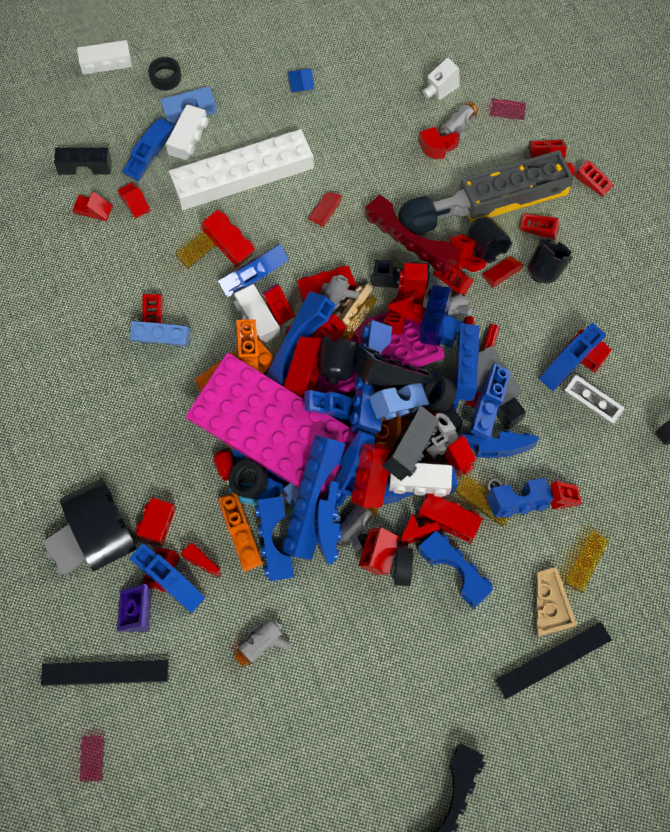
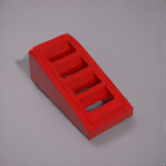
(591, 182)
(544, 232)
(462, 284)
(146, 298)
(398, 322)
(322, 331)
(198, 558)

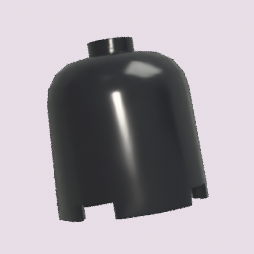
(489, 238)
(548, 261)
(337, 360)

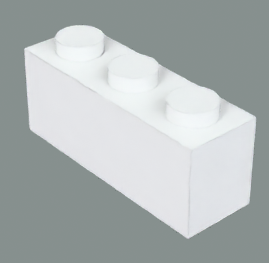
(104, 57)
(187, 132)
(253, 307)
(594, 400)
(426, 479)

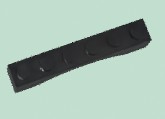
(463, 768)

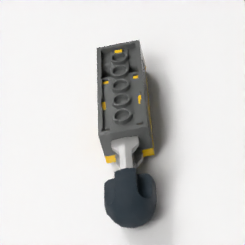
(494, 192)

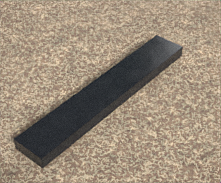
(553, 660)
(105, 673)

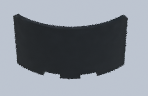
(96, 524)

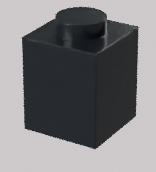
(511, 413)

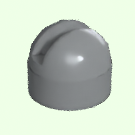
(492, 483)

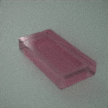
(508, 109)
(92, 758)

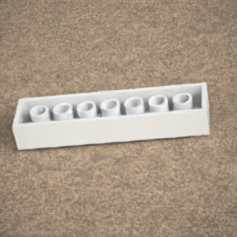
(241, 169)

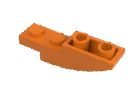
(247, 342)
(240, 531)

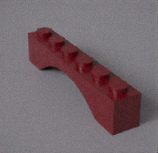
(439, 254)

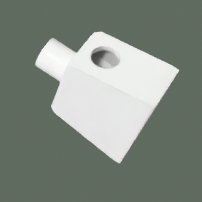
(442, 80)

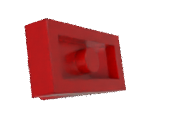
(134, 200)
(93, 207)
(278, 304)
(406, 307)
(565, 495)
(414, 533)

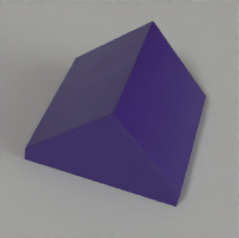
(134, 609)

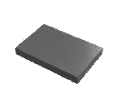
(485, 361)

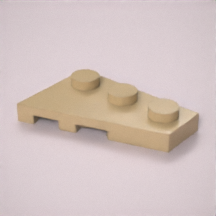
(349, 306)
(552, 604)

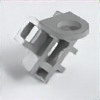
(447, 436)

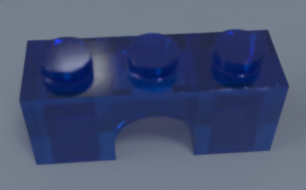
(436, 310)

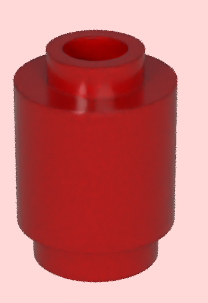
(223, 463)

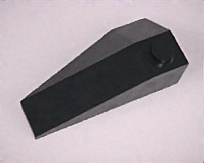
(385, 371)

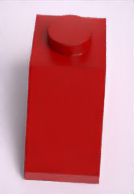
(460, 456)

